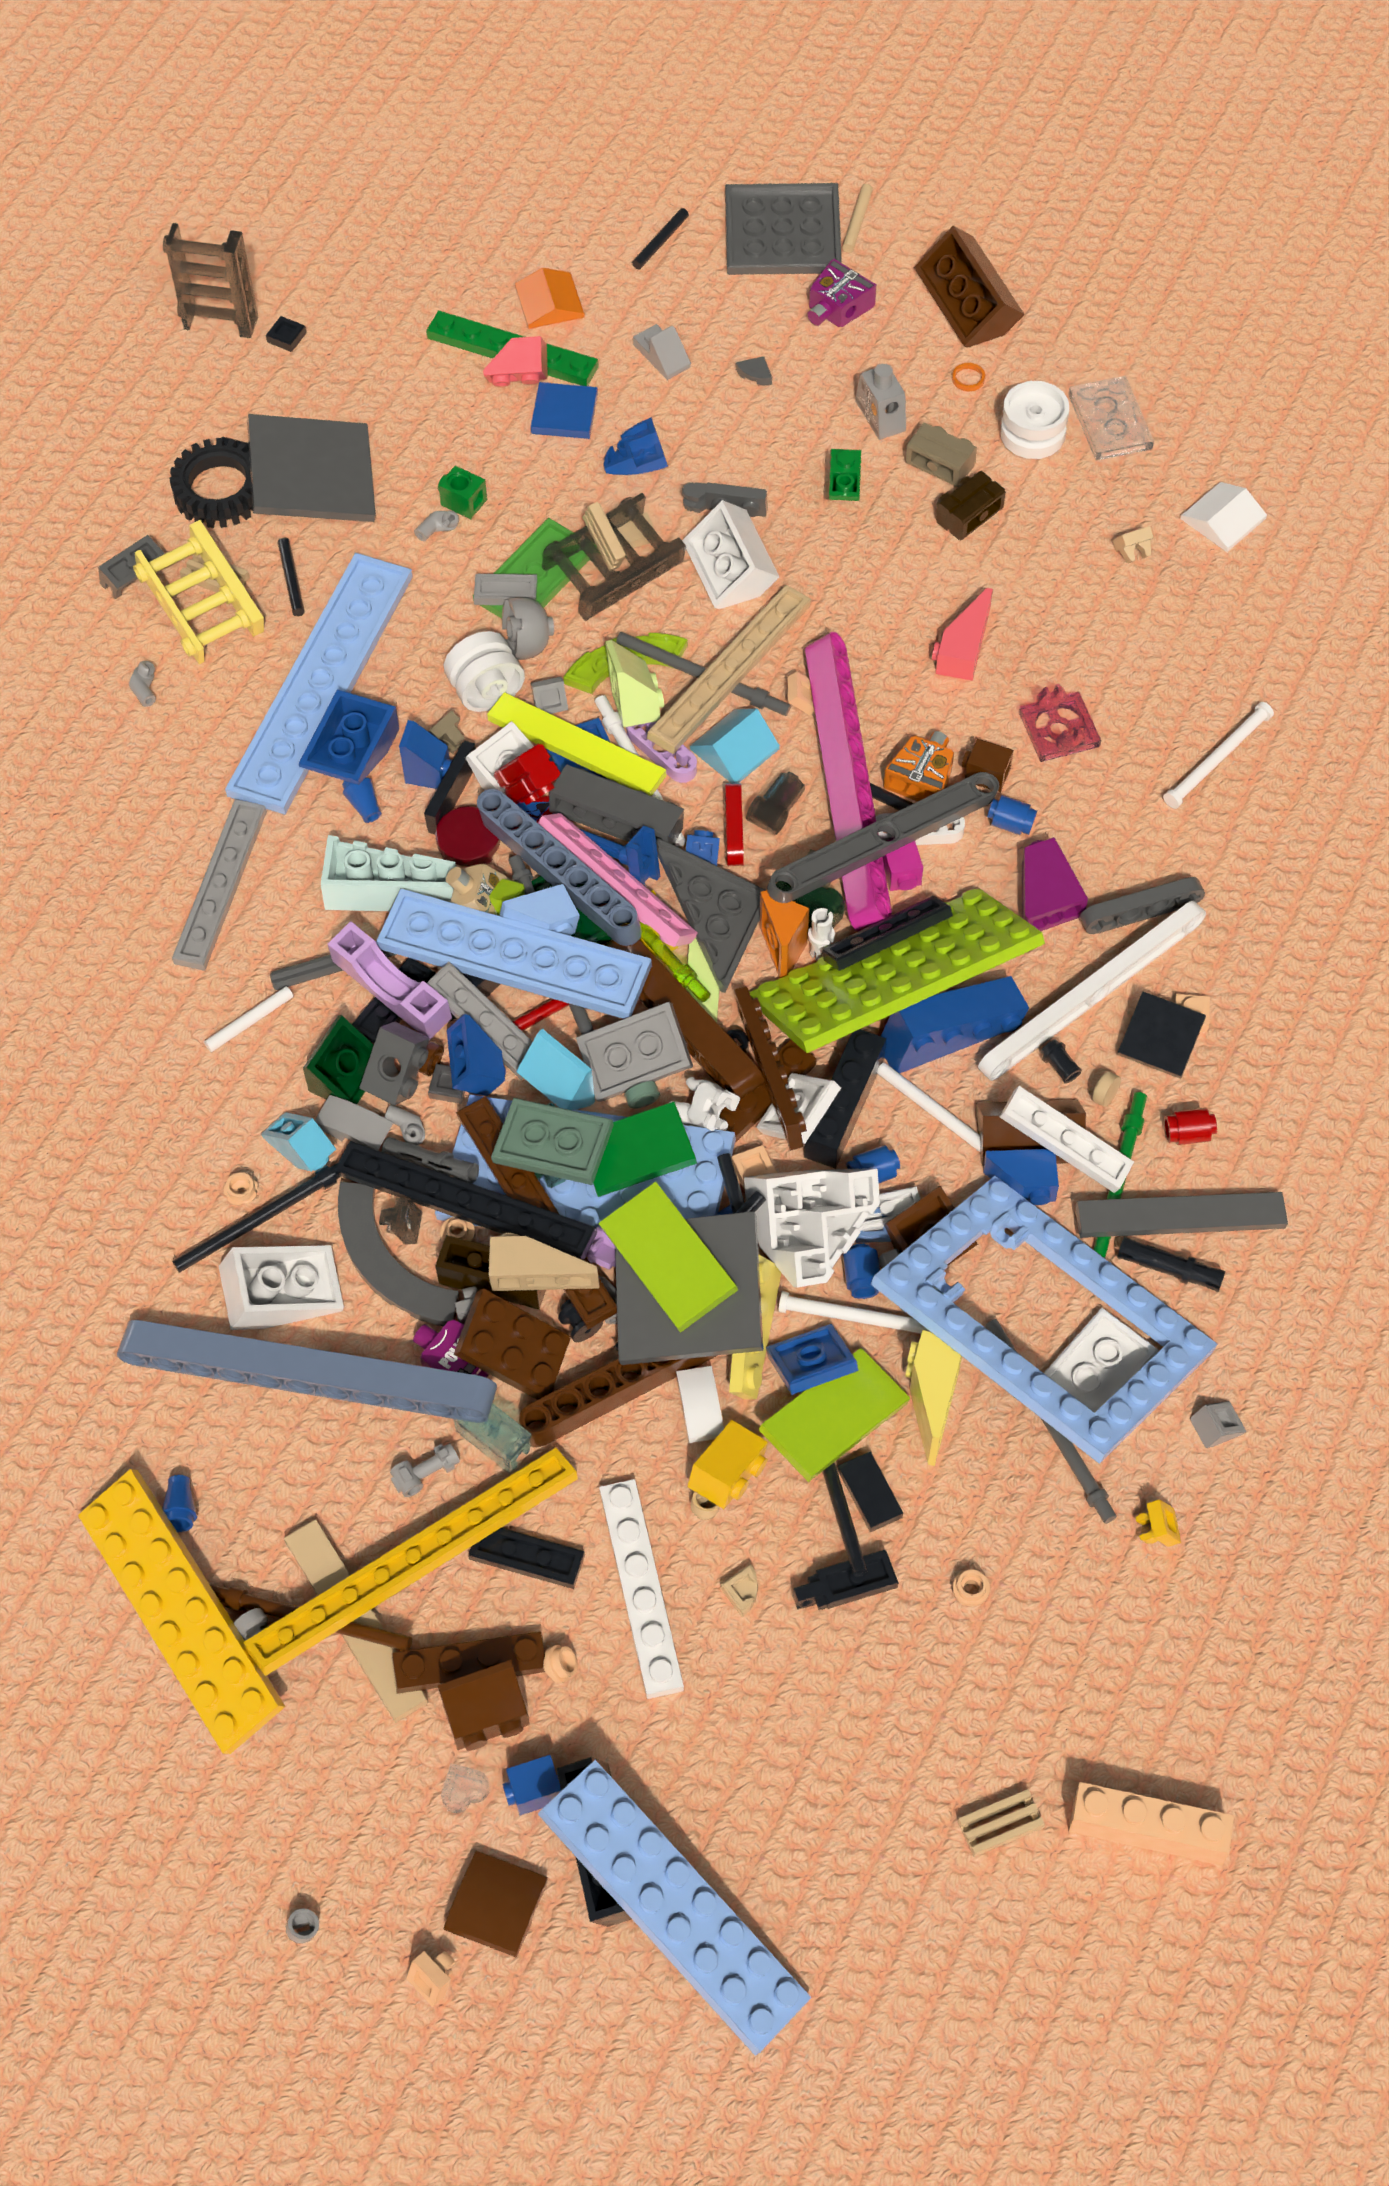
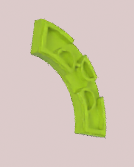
(593, 667)

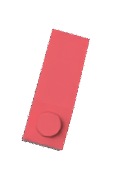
(963, 639)

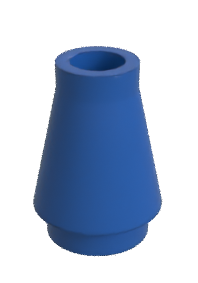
(363, 799)
(179, 1503)

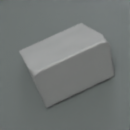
(1217, 1423)

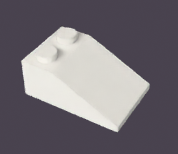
(279, 1285)

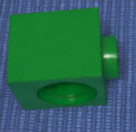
(462, 492)

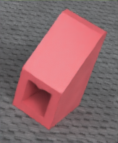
(519, 360)

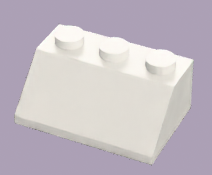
(730, 556)

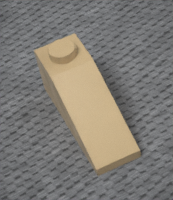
(530, 1265)

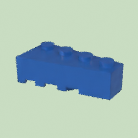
(952, 1022)

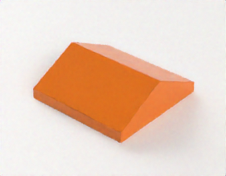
(548, 298)

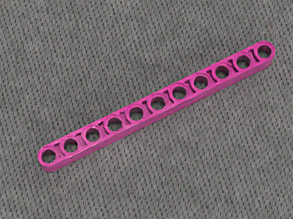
(846, 773)

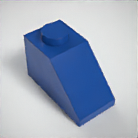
(423, 757)
(474, 1058)
(1025, 1171)

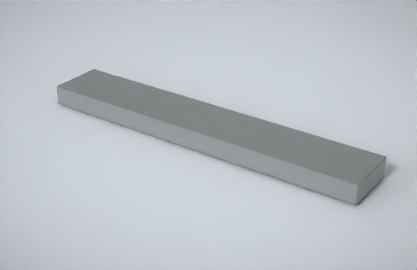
(219, 885)

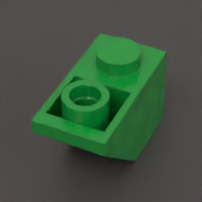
(845, 475)

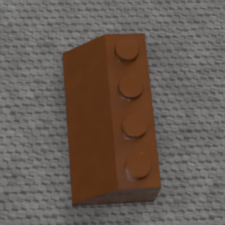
(968, 289)

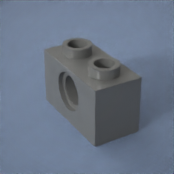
(382, 1076)

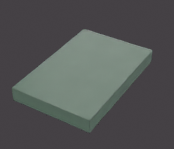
(552, 1141)

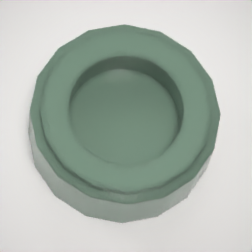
(642, 1094)

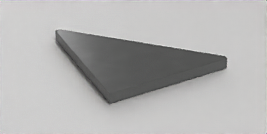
(716, 906)

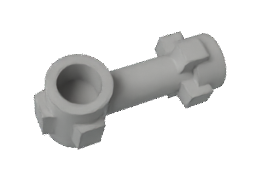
(407, 1478)

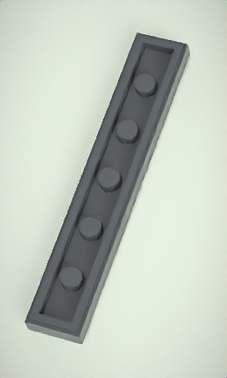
(1181, 1214)

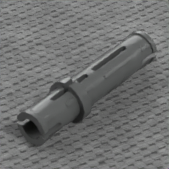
(440, 1162)

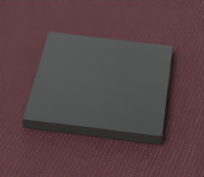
(782, 228)
(310, 468)
(729, 1328)

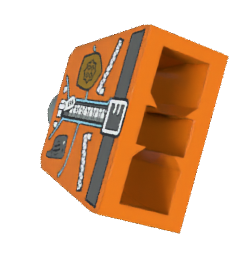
(920, 767)

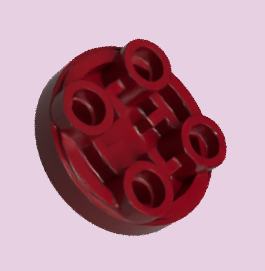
(464, 838)

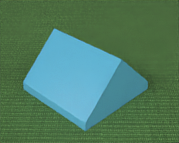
(737, 744)
(557, 1073)

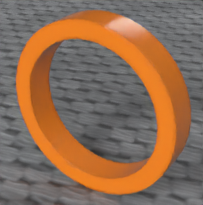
(973, 366)

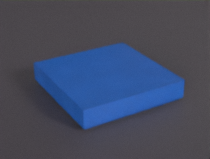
(564, 410)
(812, 1359)

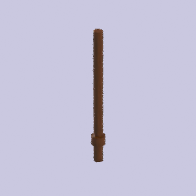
(238, 1599)

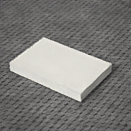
(1100, 1360)

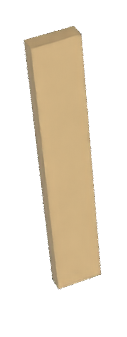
(323, 1571)

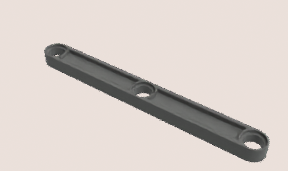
(866, 846)

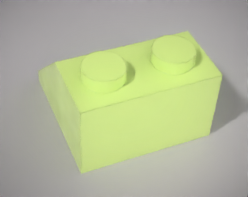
(633, 687)

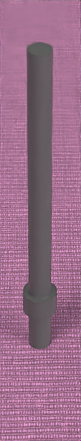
(758, 697)

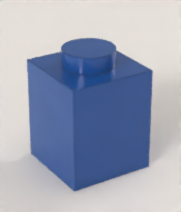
(532, 1785)

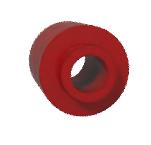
(1190, 1126)

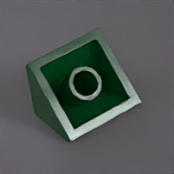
(339, 1063)

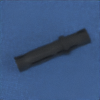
(1177, 1266)

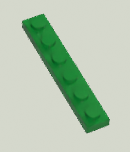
(490, 340)

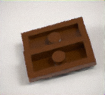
(495, 1903)

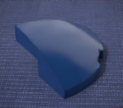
(637, 451)

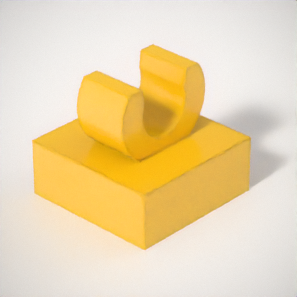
(1163, 1524)

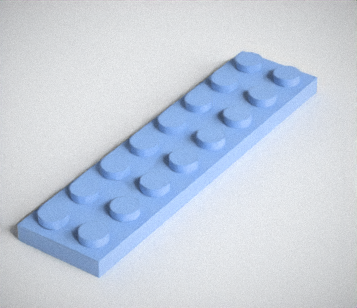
(515, 954)
(675, 1907)

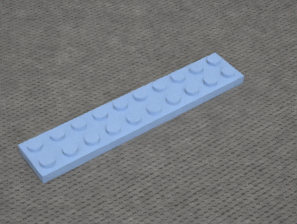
(327, 662)

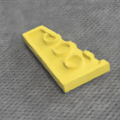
(748, 1367)

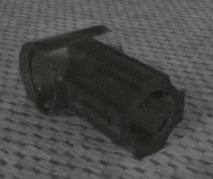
(772, 809)

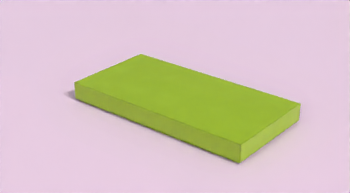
(668, 1256)
(834, 1417)

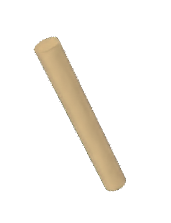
(857, 218)

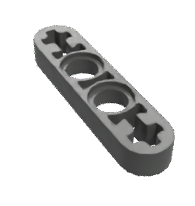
(1141, 905)

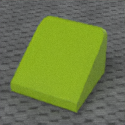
(505, 891)

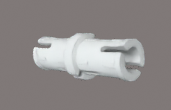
(821, 932)

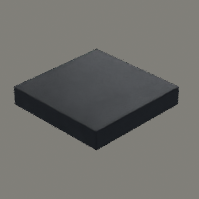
(1161, 1035)

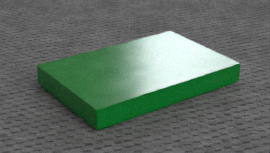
(644, 1149)

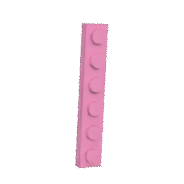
(649, 908)

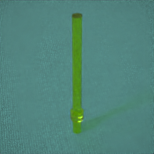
(682, 972)

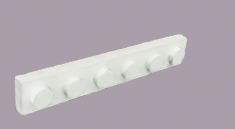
(641, 1589)

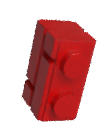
(528, 775)

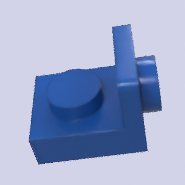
(703, 846)

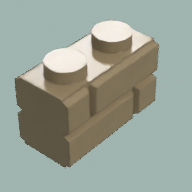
(941, 454)

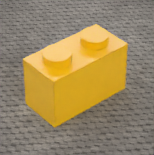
(728, 1465)

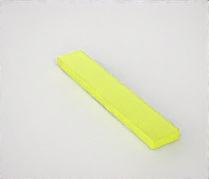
(578, 745)

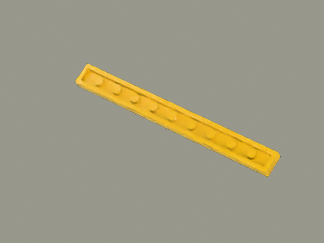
(409, 1561)

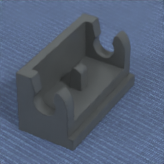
(119, 570)

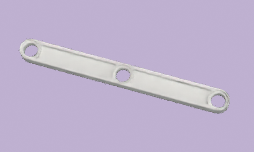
(1091, 990)

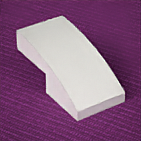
(700, 1403)

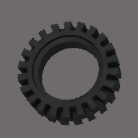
(203, 459)

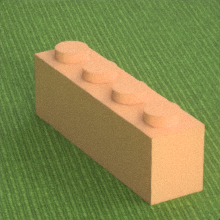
(1151, 1823)

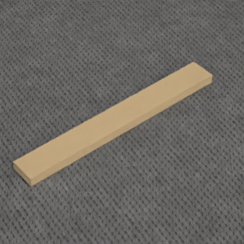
(728, 669)

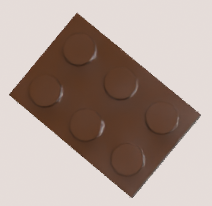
(512, 1345)

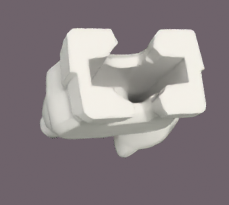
(706, 1105)

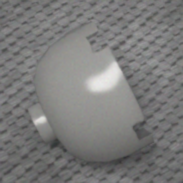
(526, 627)

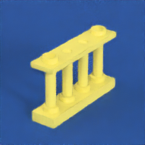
(216, 568)

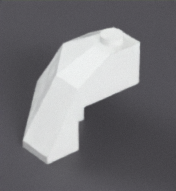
(812, 1218)

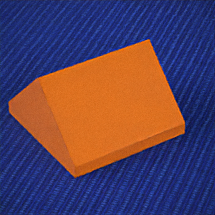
(784, 931)

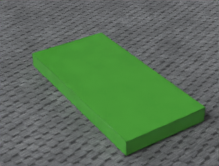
(529, 558)

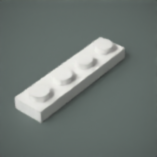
(1066, 1139)

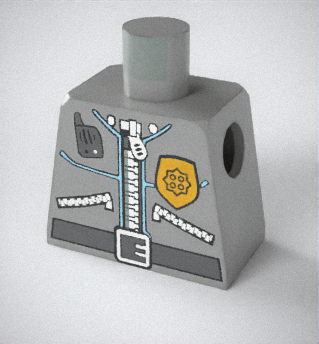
(880, 391)

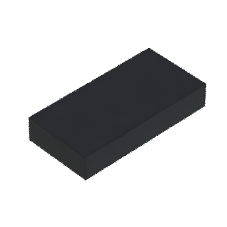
(870, 1491)

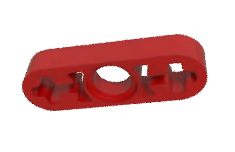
(734, 824)

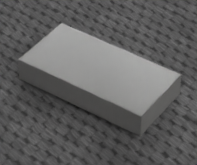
(496, 588)

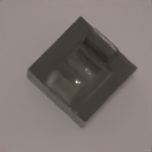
(403, 1220)

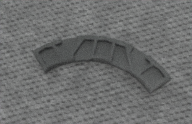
(380, 1269)

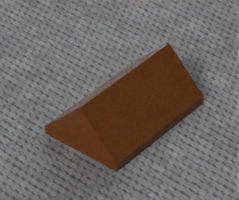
(1001, 1136)

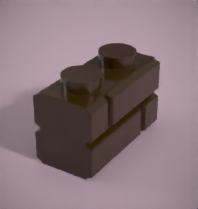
(970, 505)

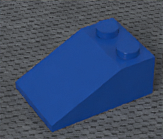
(351, 737)

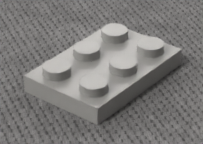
(635, 1051)

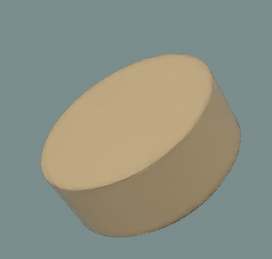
(1106, 1089)

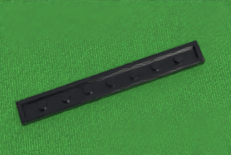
(464, 1200)

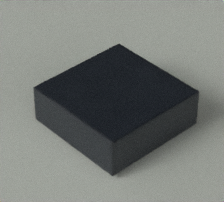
(286, 334)

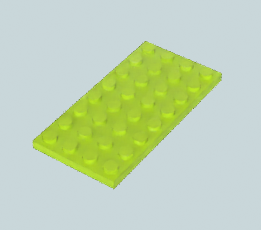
(826, 1004)

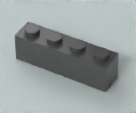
(613, 807)

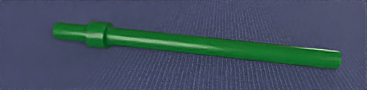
(1132, 1127)

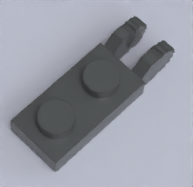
(707, 496)

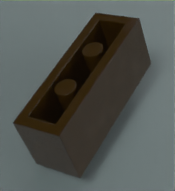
(467, 1265)

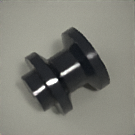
(570, 1316)

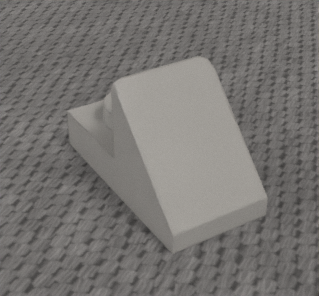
(663, 350)

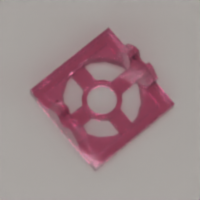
(1065, 743)

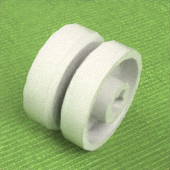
(1034, 419)
(483, 670)

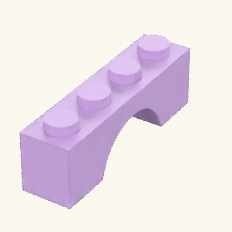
(410, 1000)

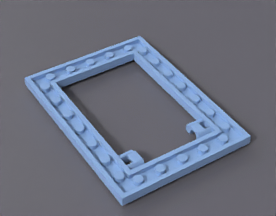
(919, 1288)

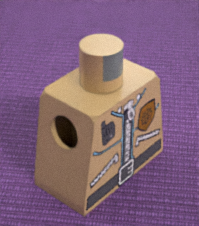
(474, 886)

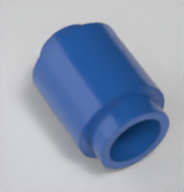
(1012, 815)
(879, 1158)
(860, 1267)

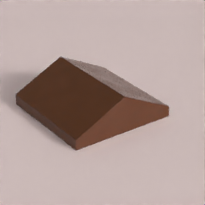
(919, 1218)

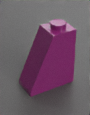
(1049, 886)

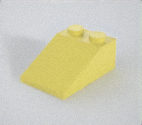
(933, 1377)

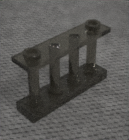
(235, 272)
(617, 583)

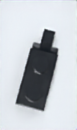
(838, 1586)

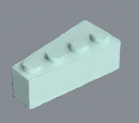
(371, 878)

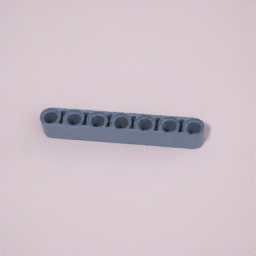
(571, 874)

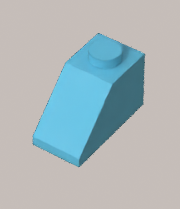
(299, 1141)

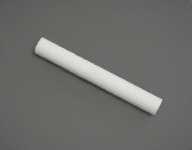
(248, 1019)

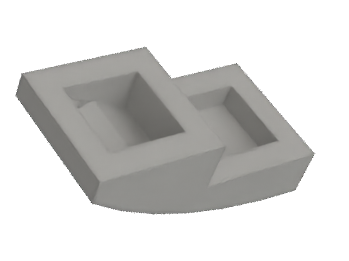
(351, 1121)

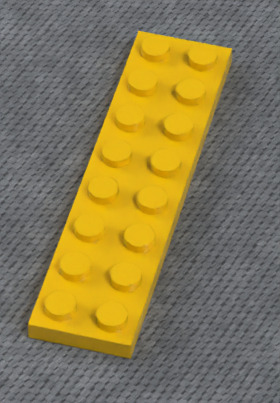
(181, 1611)

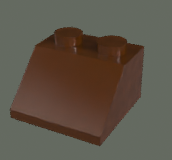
(484, 1706)

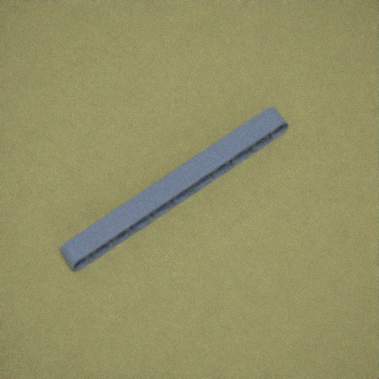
(308, 1371)

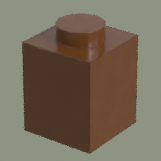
(989, 759)

